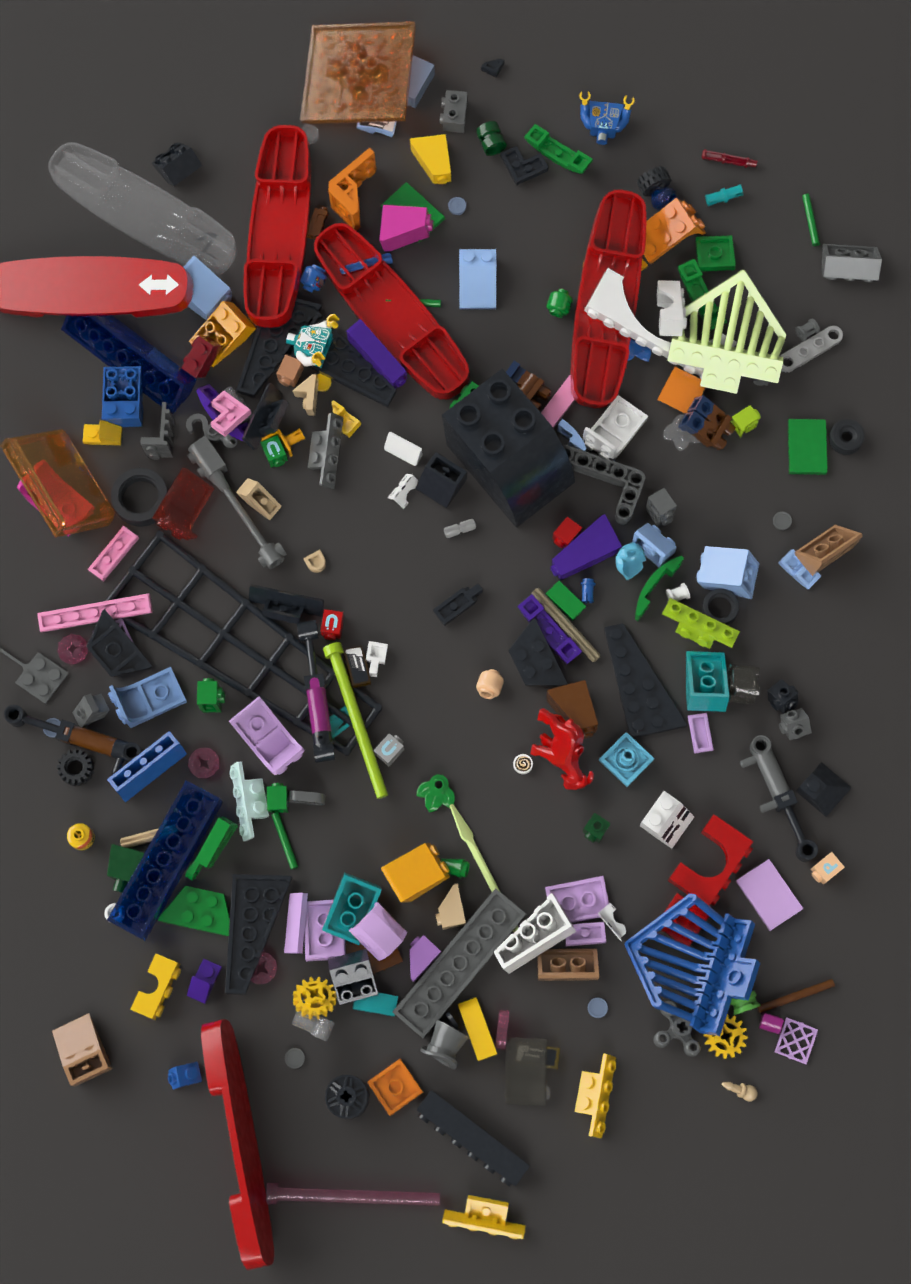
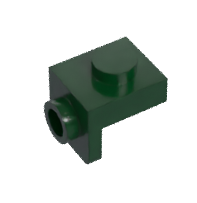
(595, 828)

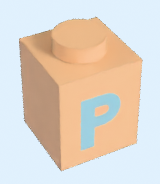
(826, 868)

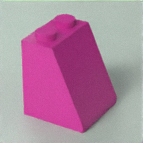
(404, 226)

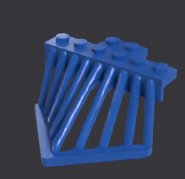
(726, 976)

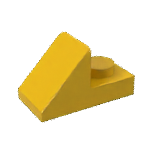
(102, 434)

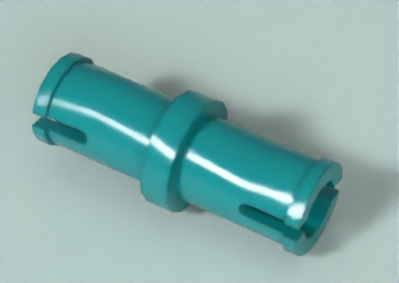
(724, 195)

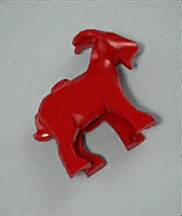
(563, 749)

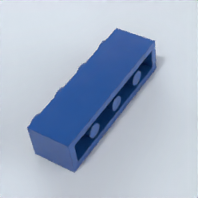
(147, 766)

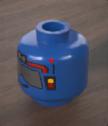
(313, 278)

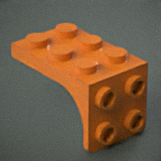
(670, 227)

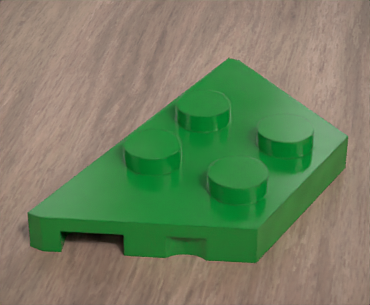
(198, 911)

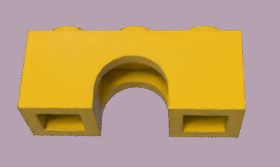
(152, 1004)

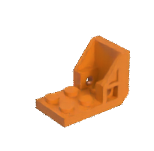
(345, 185)

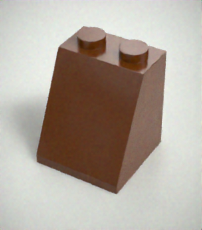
(574, 703)

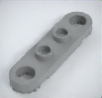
(811, 348)

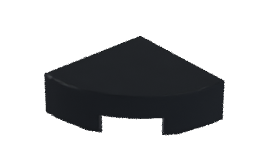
(493, 67)

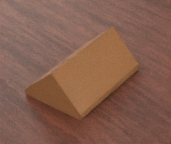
(827, 548)
(568, 965)

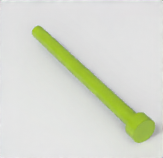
(333, 652)

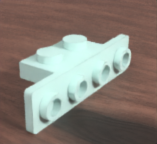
(249, 799)

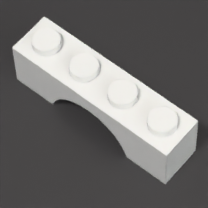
(672, 318)

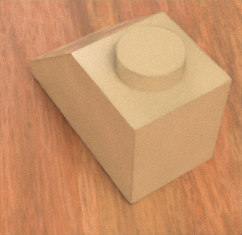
(258, 498)
(451, 910)

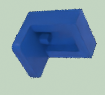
(184, 1075)

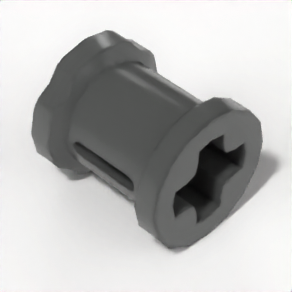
(807, 329)

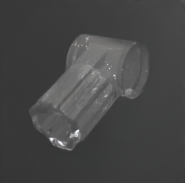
(319, 1028)

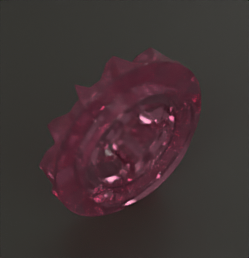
(79, 653)
(194, 763)
(270, 967)

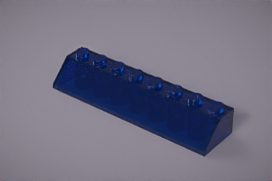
(122, 347)
(165, 860)

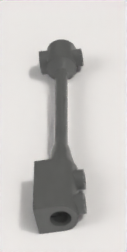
(213, 468)

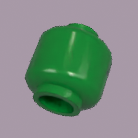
(559, 303)

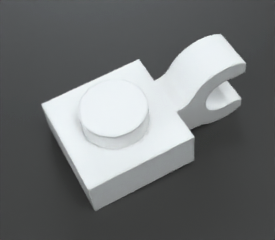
(376, 655)

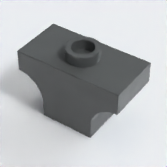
(90, 710)

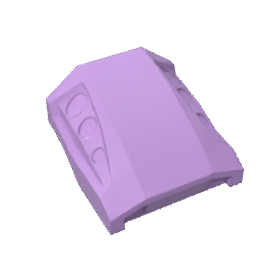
(379, 932)

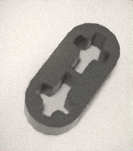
(309, 798)

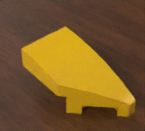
(350, 423)

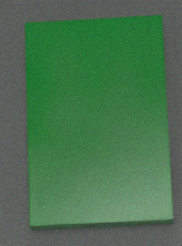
(410, 197)
(807, 446)

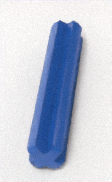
(369, 262)

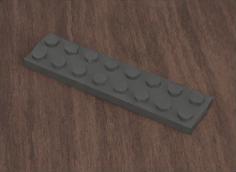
(459, 963)

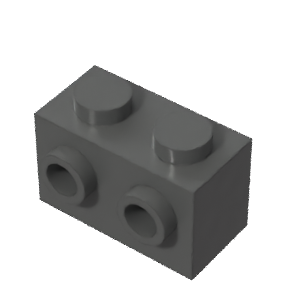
(454, 111)

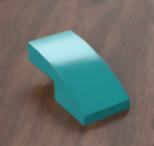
(379, 1004)

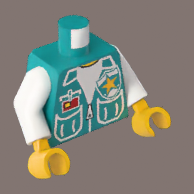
(313, 341)

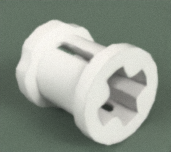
(678, 593)

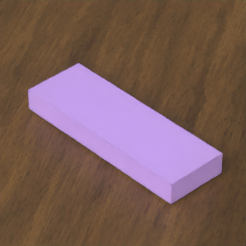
(296, 923)

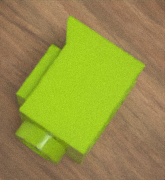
(745, 420)

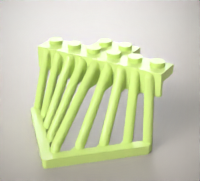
(724, 363)

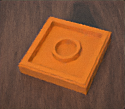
(395, 1087)

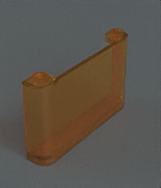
(58, 482)

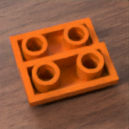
(681, 390)

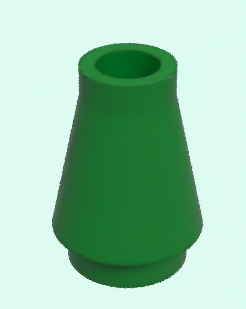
(457, 867)

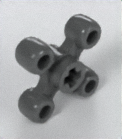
(673, 1033)

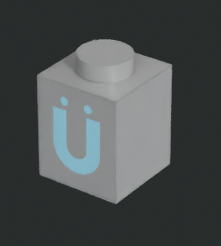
(389, 749)

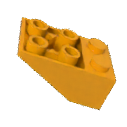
(227, 327)

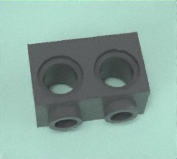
(661, 507)

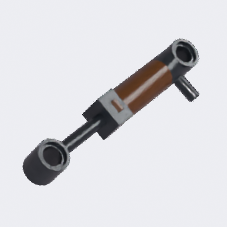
(79, 736)

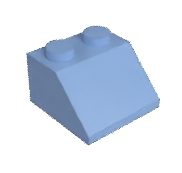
(655, 545)

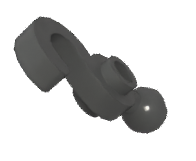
(212, 435)

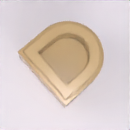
(315, 562)

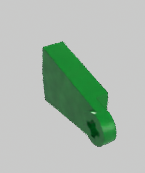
(212, 847)

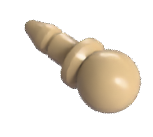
(743, 1091)

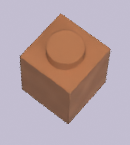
(289, 371)

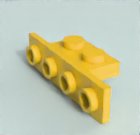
(595, 1093)
(485, 1216)

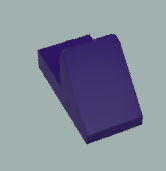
(203, 981)

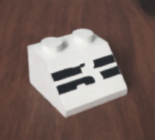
(667, 819)

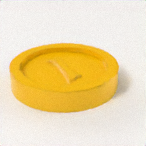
(324, 382)

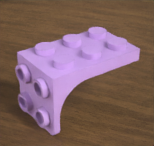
(266, 736)

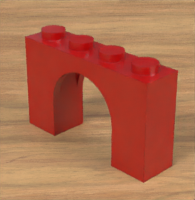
(734, 846)

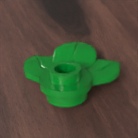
(436, 796)

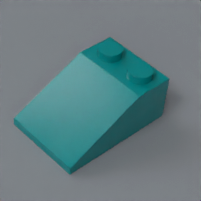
(706, 681)
(350, 905)

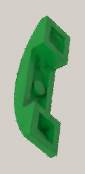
(557, 152)
(695, 287)
(668, 568)

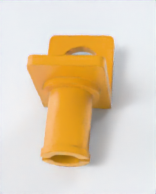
(288, 440)

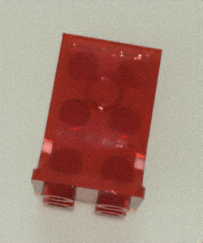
(183, 505)

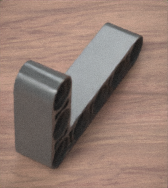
(608, 476)

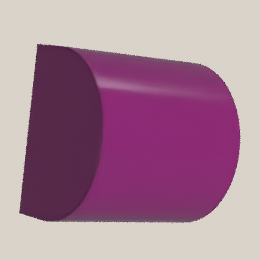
(771, 1023)

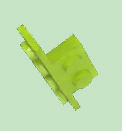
(699, 626)

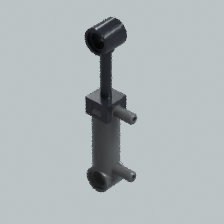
(782, 795)

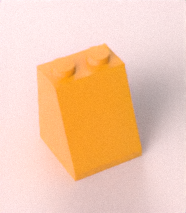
(416, 872)

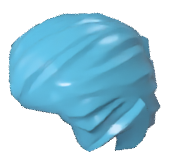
(630, 560)

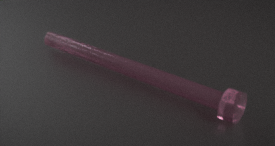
(275, 1193)

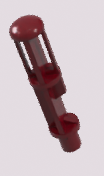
(726, 158)

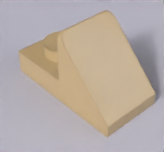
(308, 390)

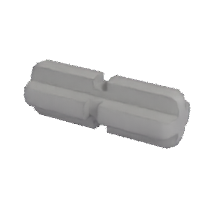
(455, 529)

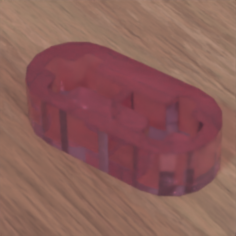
(502, 1029)

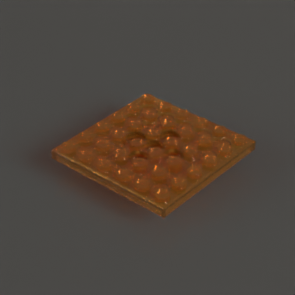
(358, 72)

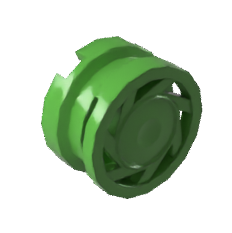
(744, 1005)

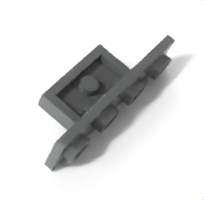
(325, 450)

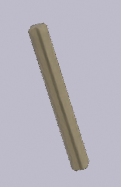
(566, 625)

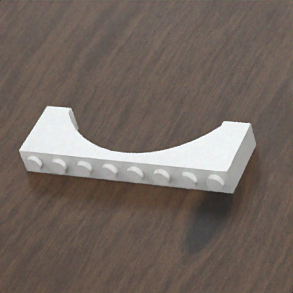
(611, 307)

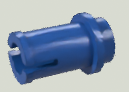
(587, 590)

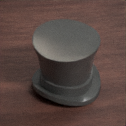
(445, 1044)

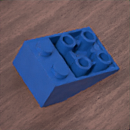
(122, 396)

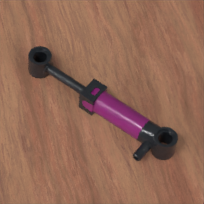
(316, 697)

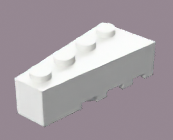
(535, 935)

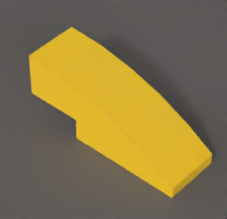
(477, 1029)

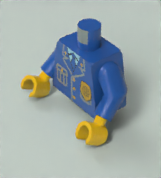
(604, 118)

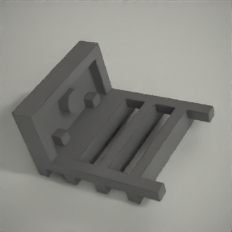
(160, 447)

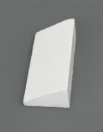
(403, 449)

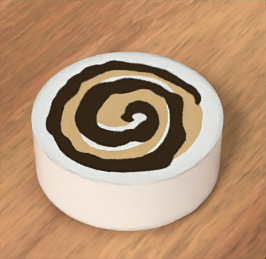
(522, 764)

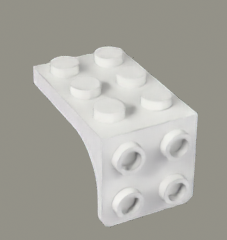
(614, 429)

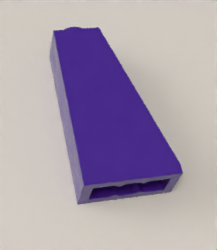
(376, 354)
(589, 548)

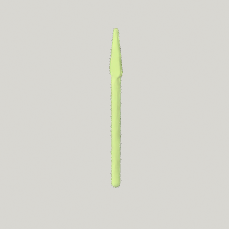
(467, 835)

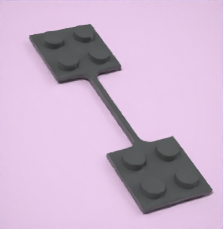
(40, 676)

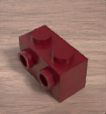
(201, 356)

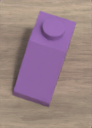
(422, 956)

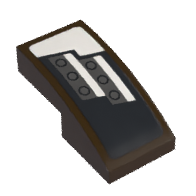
(357, 666)

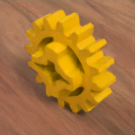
(314, 998)
(729, 1046)

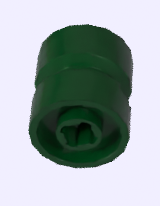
(491, 139)

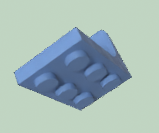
(147, 698)

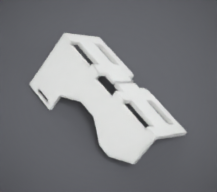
(401, 497)
(607, 914)

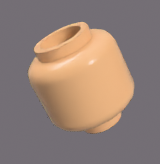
(490, 684)

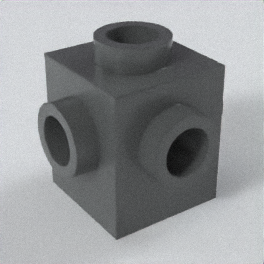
(795, 724)

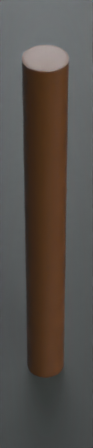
(796, 996)

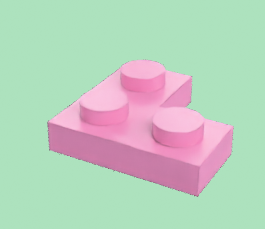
(231, 414)

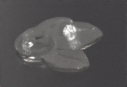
(680, 438)

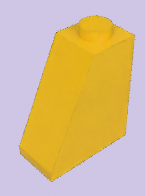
(433, 157)

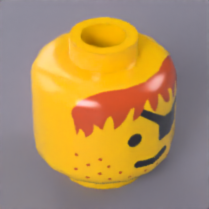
(86, 839)

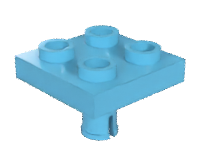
(626, 759)

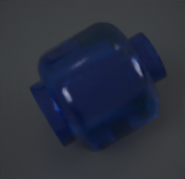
(662, 197)

